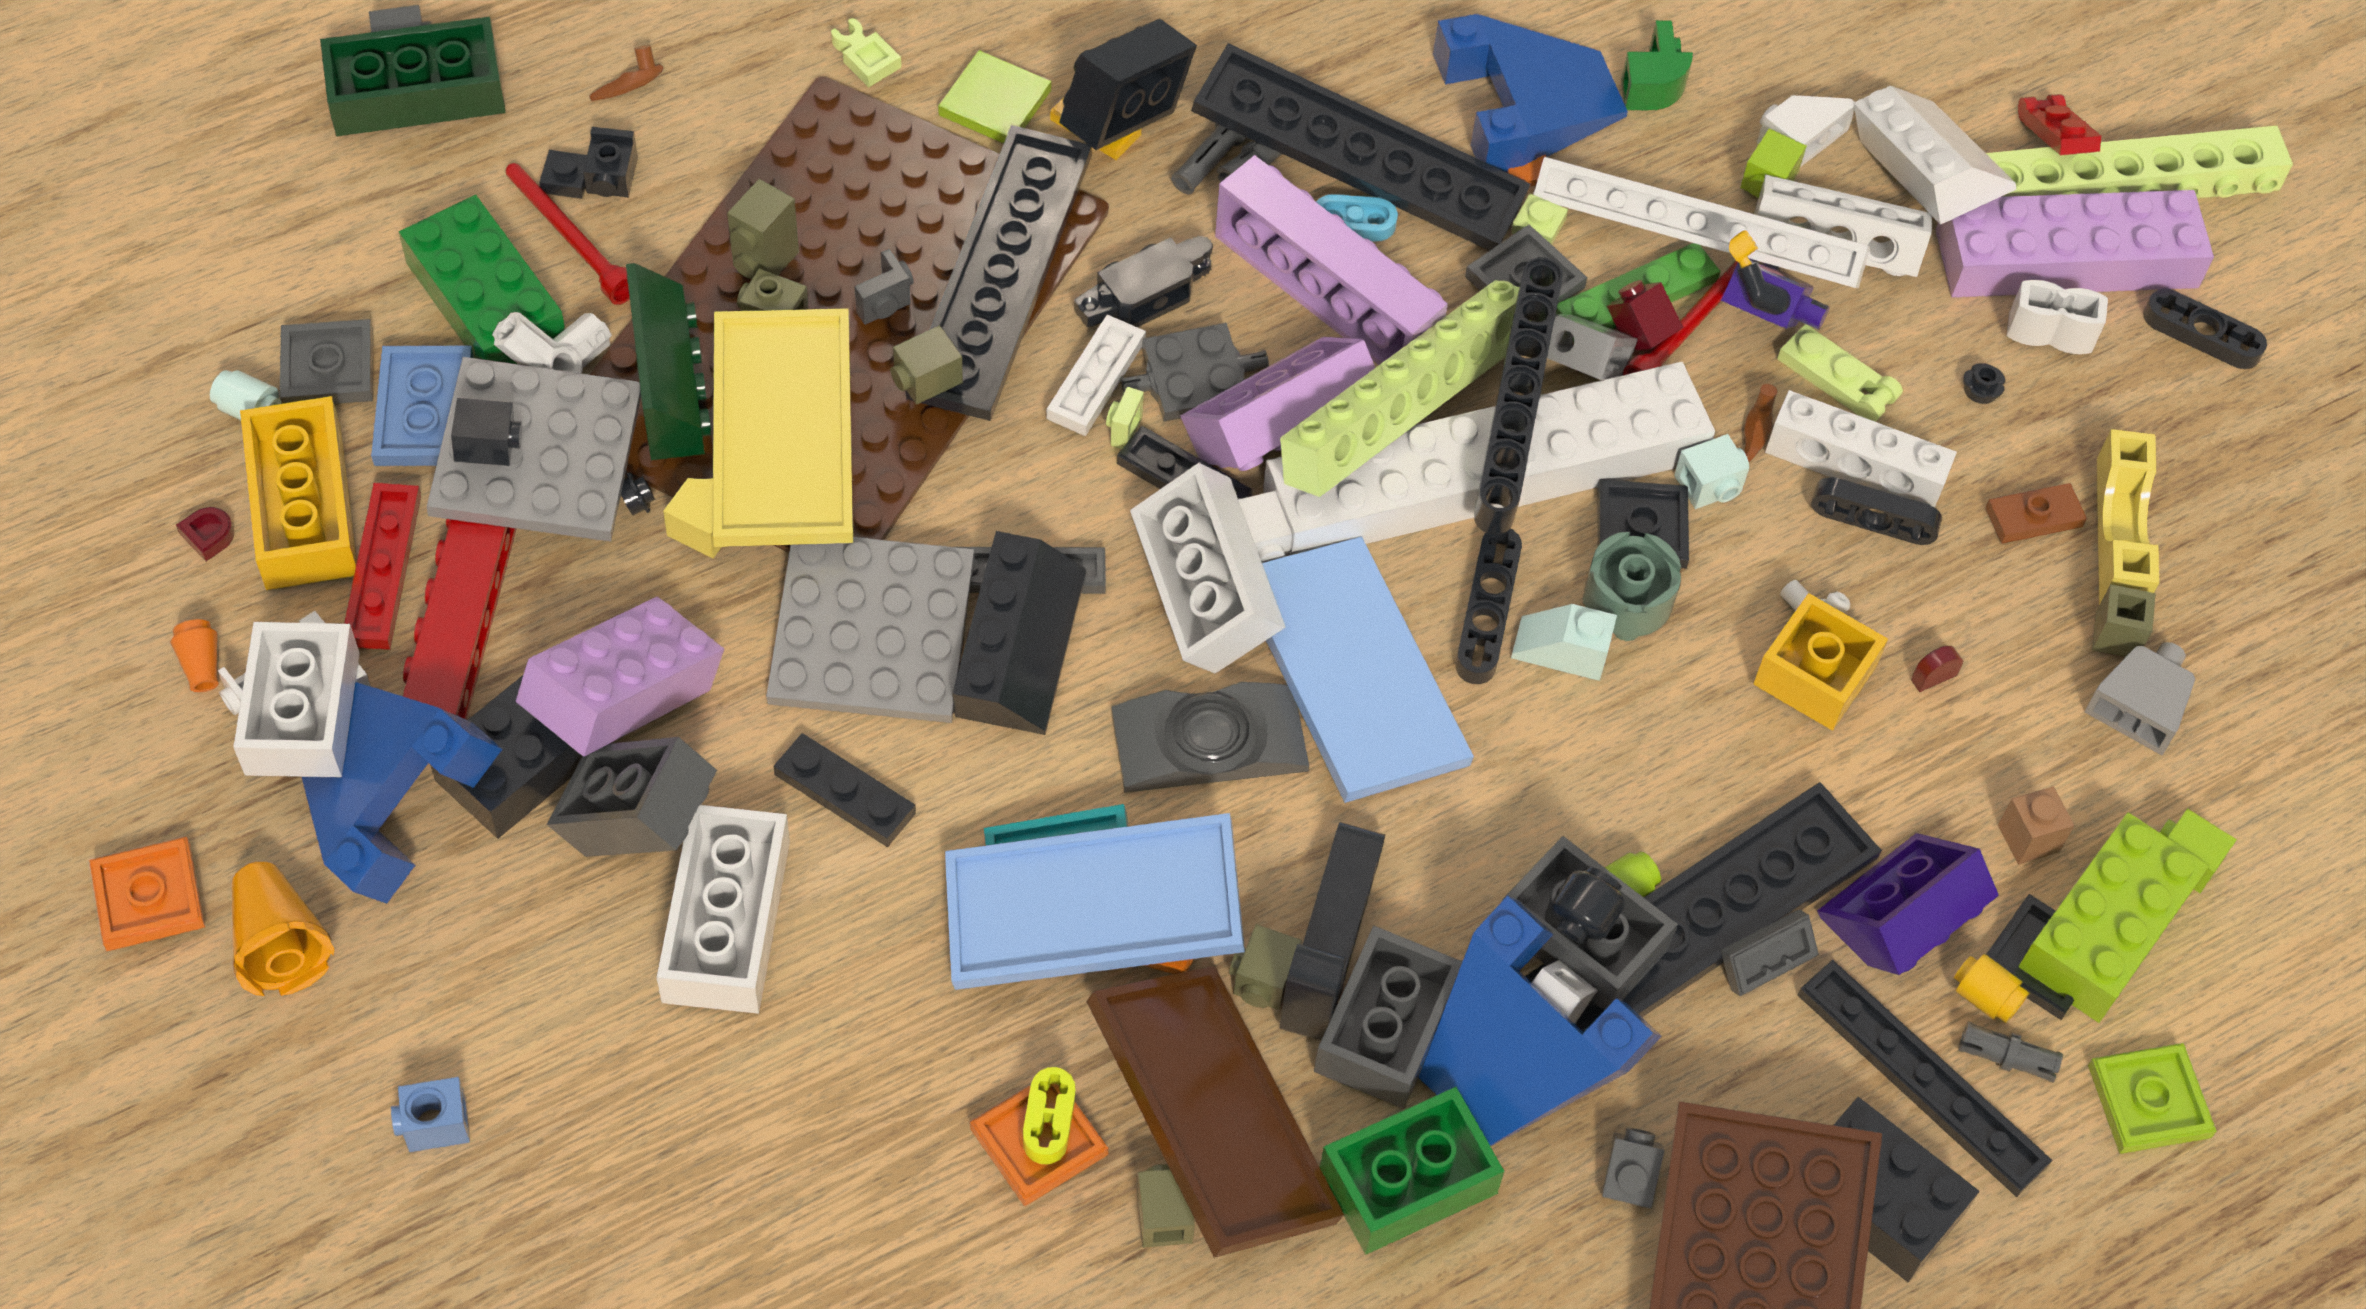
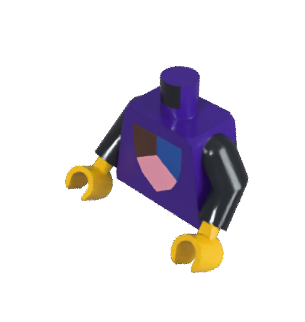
(1769, 291)

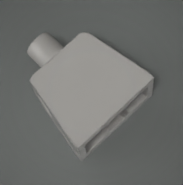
(1595, 350)
(2145, 696)

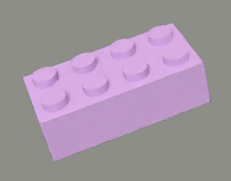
(1254, 414)
(619, 675)

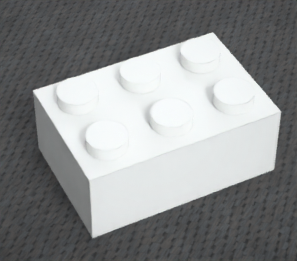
(297, 699)

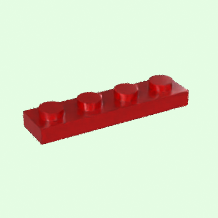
(382, 564)

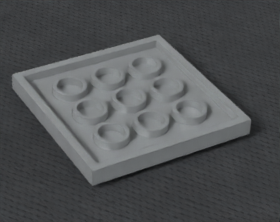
(568, 459)
(872, 628)

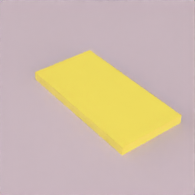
(782, 428)

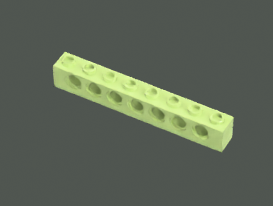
(2205, 162)
(1399, 392)

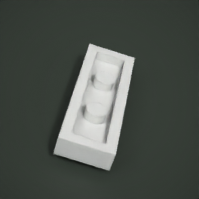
(1095, 375)

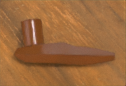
(632, 79)
(1759, 421)

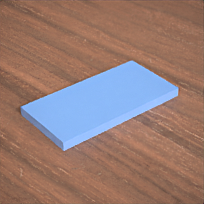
(1359, 673)
(1093, 901)

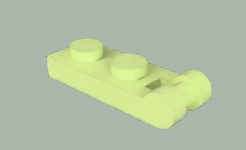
(1839, 373)

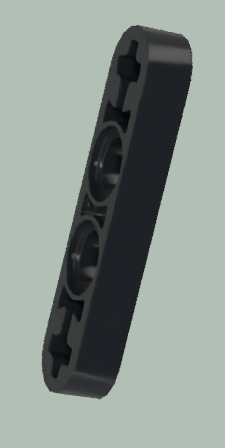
(1488, 604)

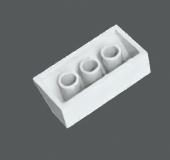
(1928, 153)

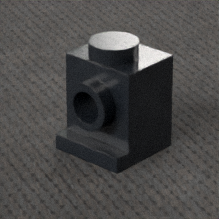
(610, 162)

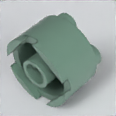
(1634, 581)

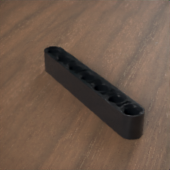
(1515, 410)

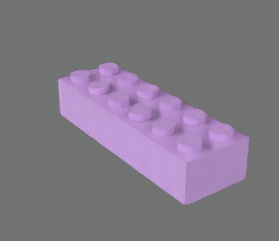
(2077, 243)
(1322, 261)

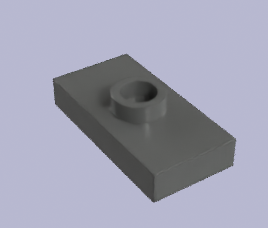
(1769, 952)

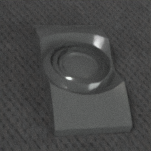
(1208, 736)

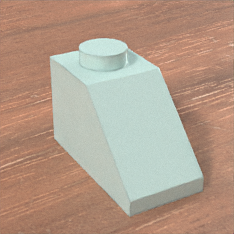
(1566, 639)

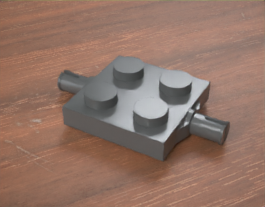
(1192, 368)

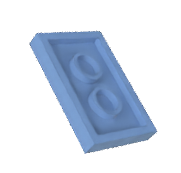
(414, 403)

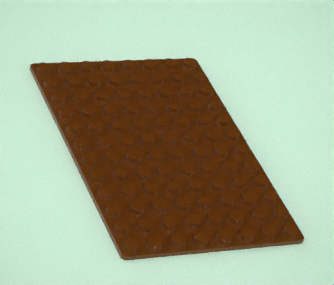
(860, 186)

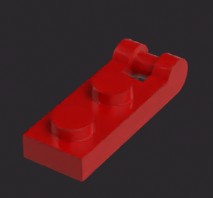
(2058, 125)

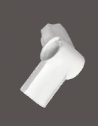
(566, 352)

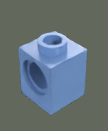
(446, 1129)

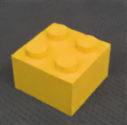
(1820, 661)

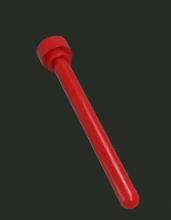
(611, 277)
(1690, 322)

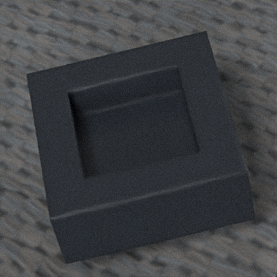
(563, 174)

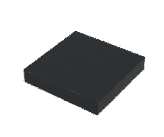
(1645, 509)
(2014, 944)

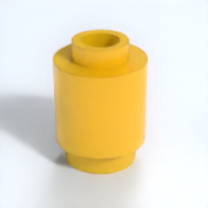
(1990, 987)

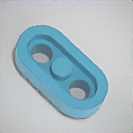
(1360, 212)

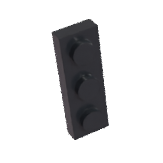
(844, 789)

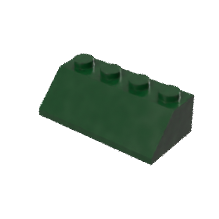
(666, 365)

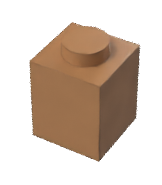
(2036, 825)

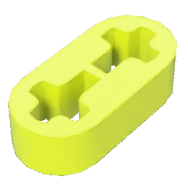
(1059, 1117)

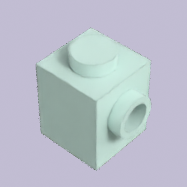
(1712, 471)

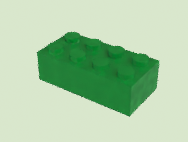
(476, 276)

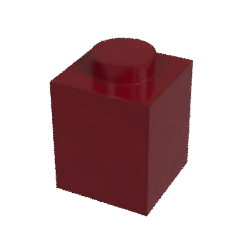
(1645, 314)

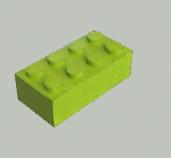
(2113, 916)

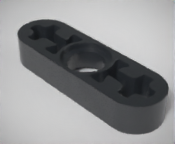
(2228, 351)
(1901, 518)

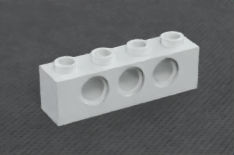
(1863, 217)
(1858, 450)

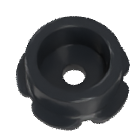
(1980, 390)
(636, 494)

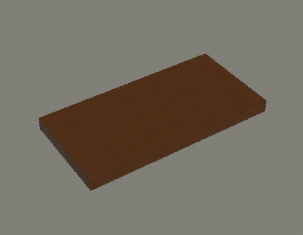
(1214, 1110)

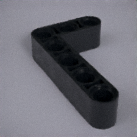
(1326, 952)

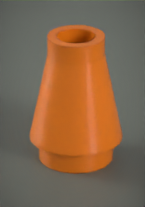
(197, 652)

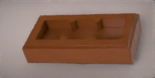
(2036, 513)

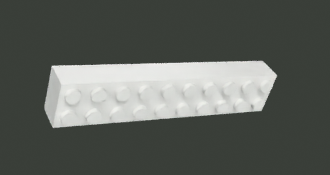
(1435, 468)

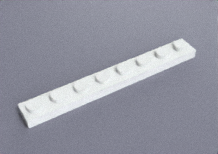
(1701, 221)

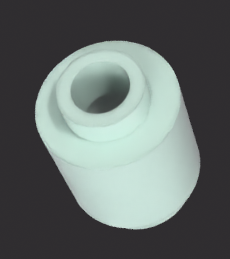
(241, 391)

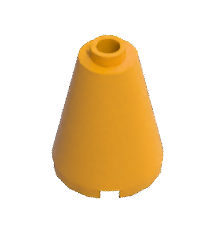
(275, 933)

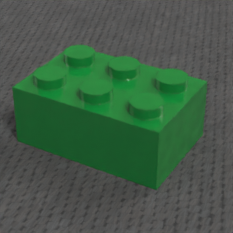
(1411, 1170)

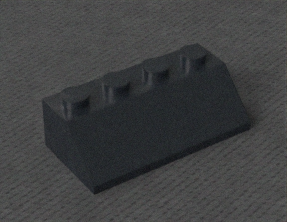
(1018, 635)

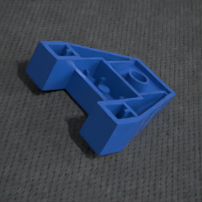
(1546, 85)
(384, 755)
(1511, 1045)

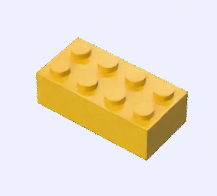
(298, 493)

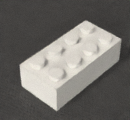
(1207, 568)
(724, 909)

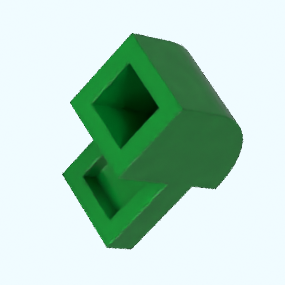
(1658, 76)

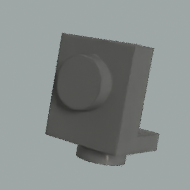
(885, 292)
(1633, 1167)

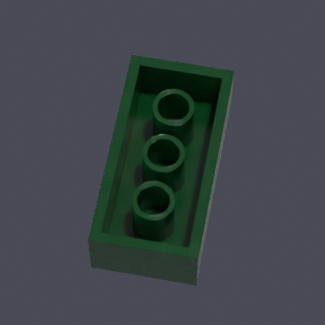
(412, 76)

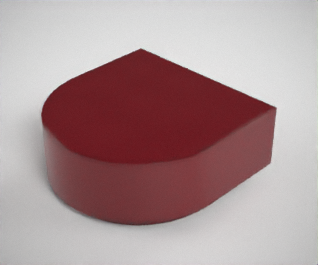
(207, 531)
(1937, 668)

